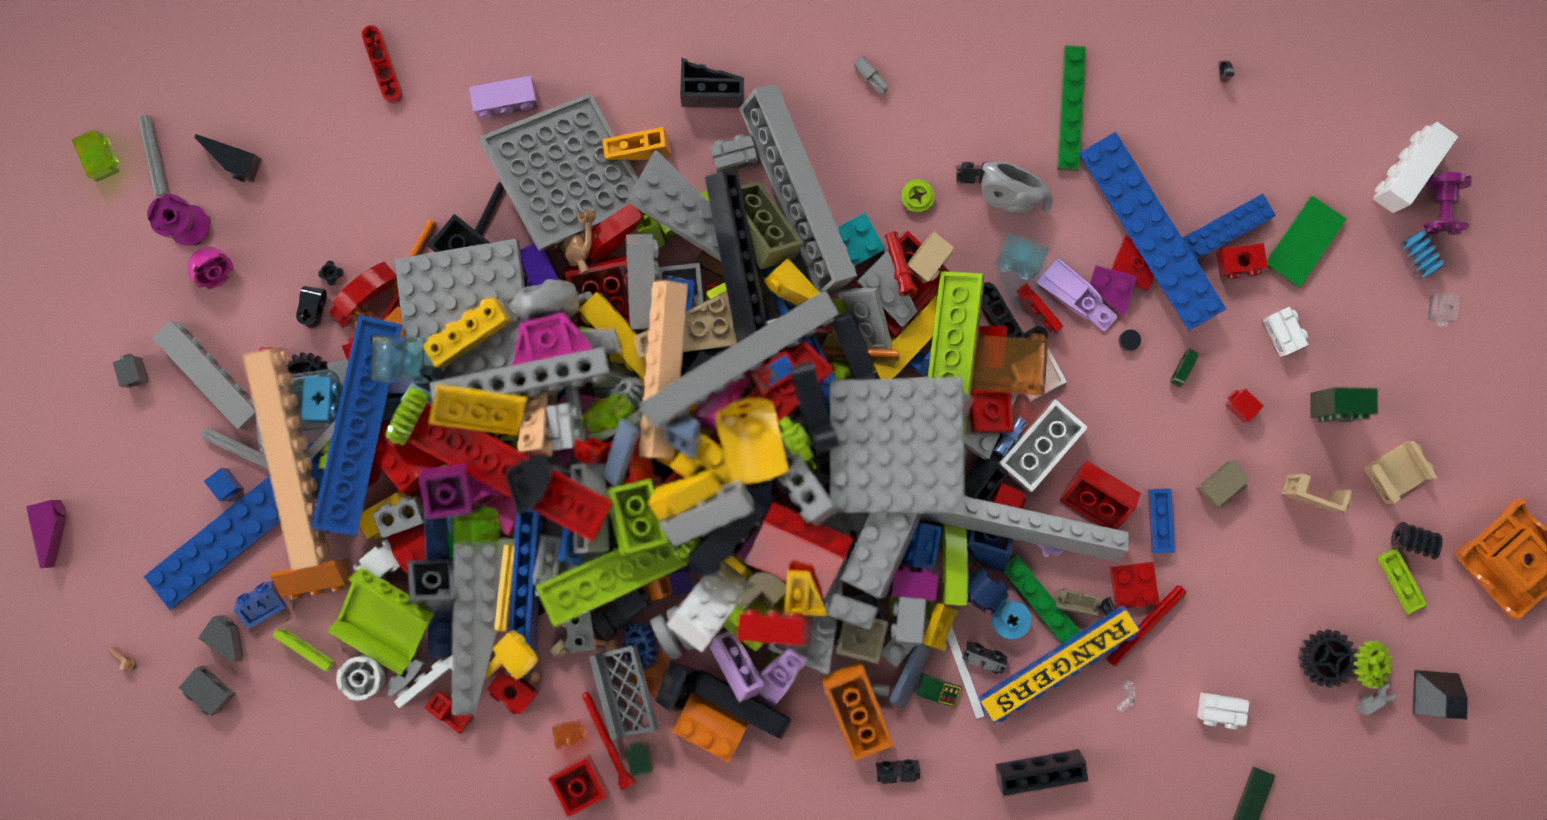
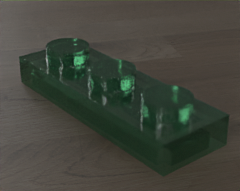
(1254, 795)

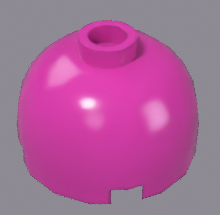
(209, 267)

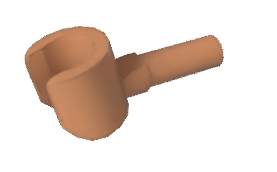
(610, 644)
(127, 663)
(534, 677)

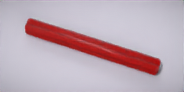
(1147, 624)

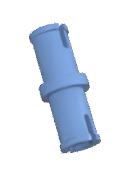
(1009, 438)

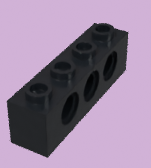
(1041, 772)

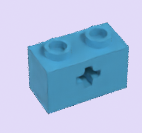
(314, 390)

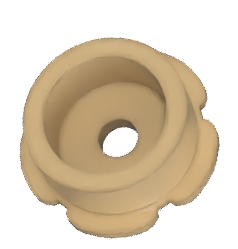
(558, 649)

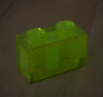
(96, 155)
(607, 413)
(476, 526)

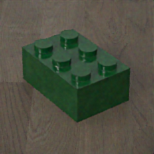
(1344, 404)

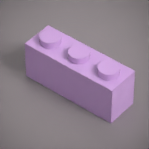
(503, 97)
(736, 666)

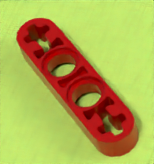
(384, 63)

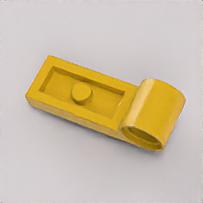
(713, 456)

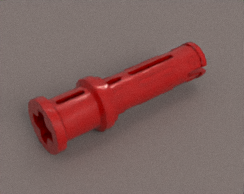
(902, 271)

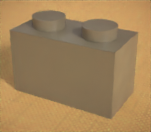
(1223, 484)

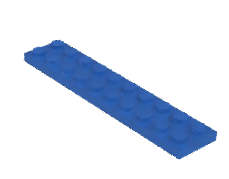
(1152, 231)
(354, 434)
(220, 542)

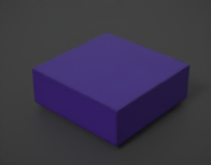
(680, 583)

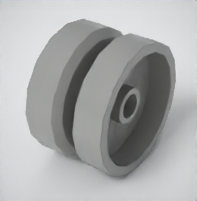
(667, 637)

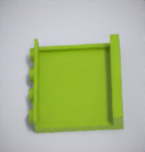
(381, 621)

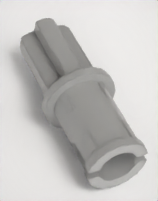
(871, 75)

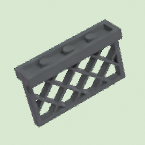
(611, 694)

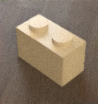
(930, 257)

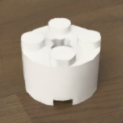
(379, 561)
(355, 687)

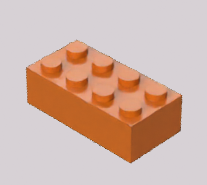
(857, 711)

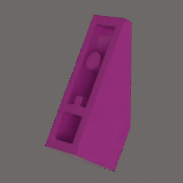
(47, 527)

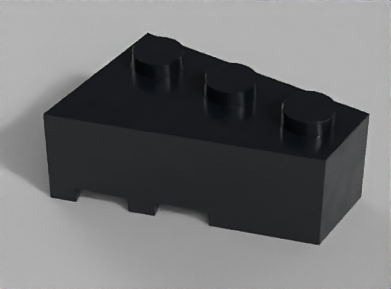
(709, 87)

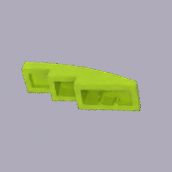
(954, 565)

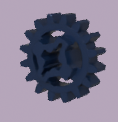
(639, 635)

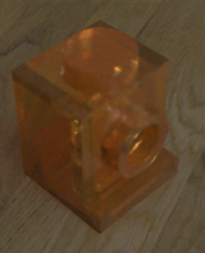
(568, 733)

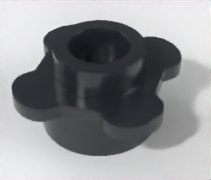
(324, 273)

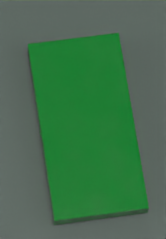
(1305, 241)

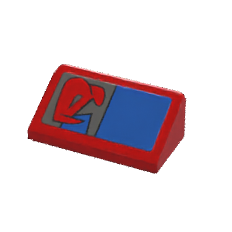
(773, 373)

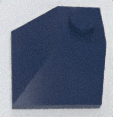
(990, 549)

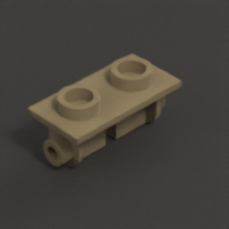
(1071, 601)

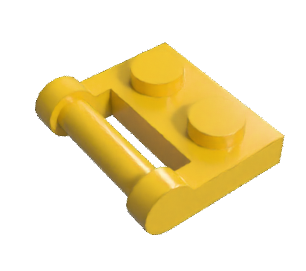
(939, 626)

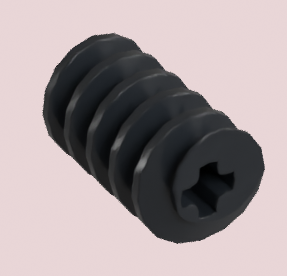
(1417, 539)

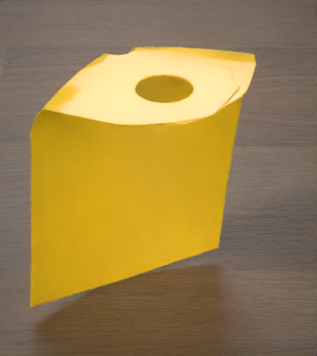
(753, 442)

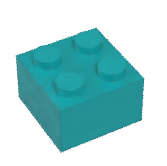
(861, 240)

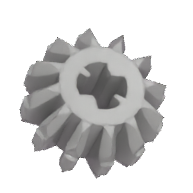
(632, 389)

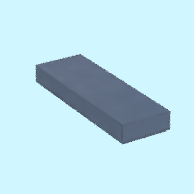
(620, 453)
(910, 675)

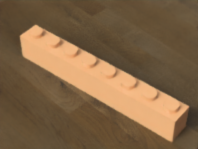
(663, 358)

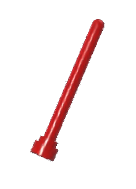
(624, 778)

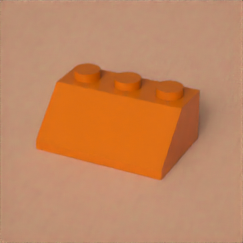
(312, 579)
(710, 727)

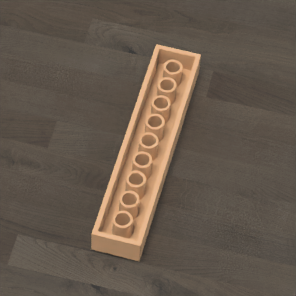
(286, 456)

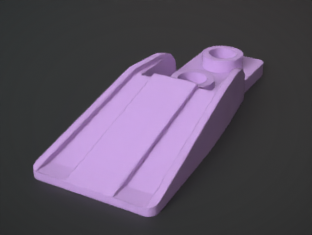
(1076, 294)
(779, 676)

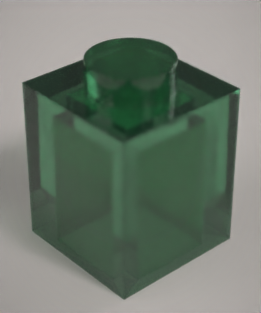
(639, 758)

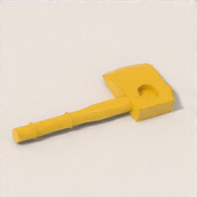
(514, 655)

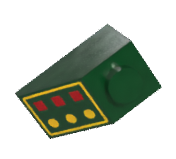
(938, 690)

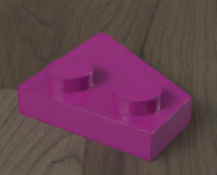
(1113, 286)

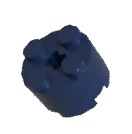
(985, 593)

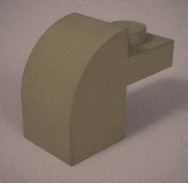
(765, 587)

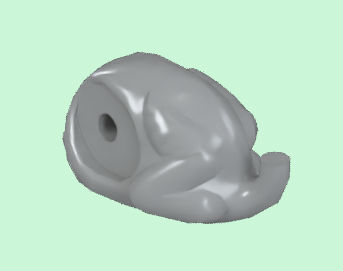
(1014, 188)
(547, 300)

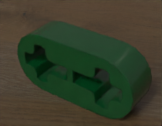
(1184, 367)

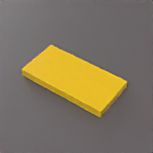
(477, 410)

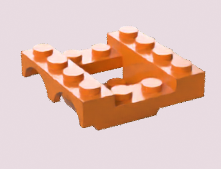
(1506, 576)

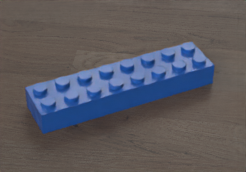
(1229, 226)

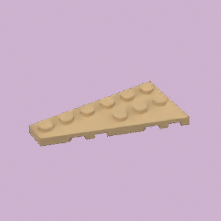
(704, 327)

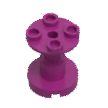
(1447, 194)
(179, 220)

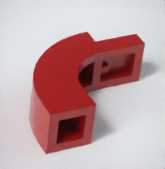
(361, 290)

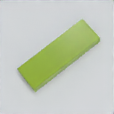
(1401, 581)
(304, 649)

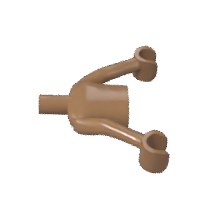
(574, 247)

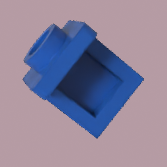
(921, 363)

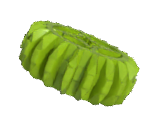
(407, 415)

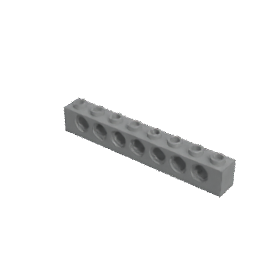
(531, 371)
(823, 506)

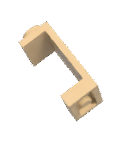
(1399, 471)
(1296, 487)

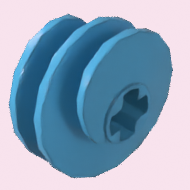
(1021, 624)

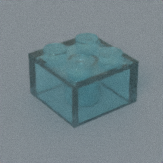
(1021, 256)
(397, 358)

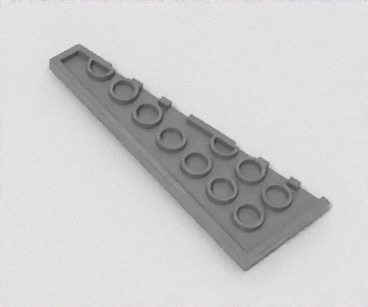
(678, 206)
(474, 613)
(823, 627)

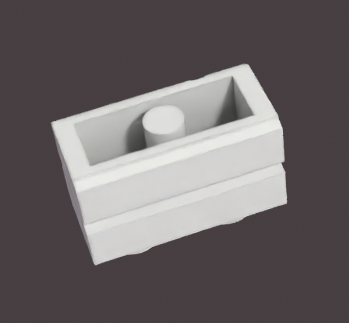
(1285, 331)
(1222, 709)

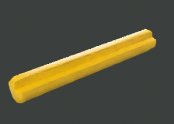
(505, 585)

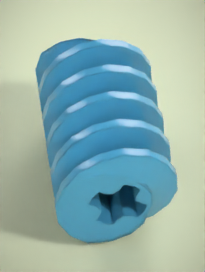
(1423, 253)

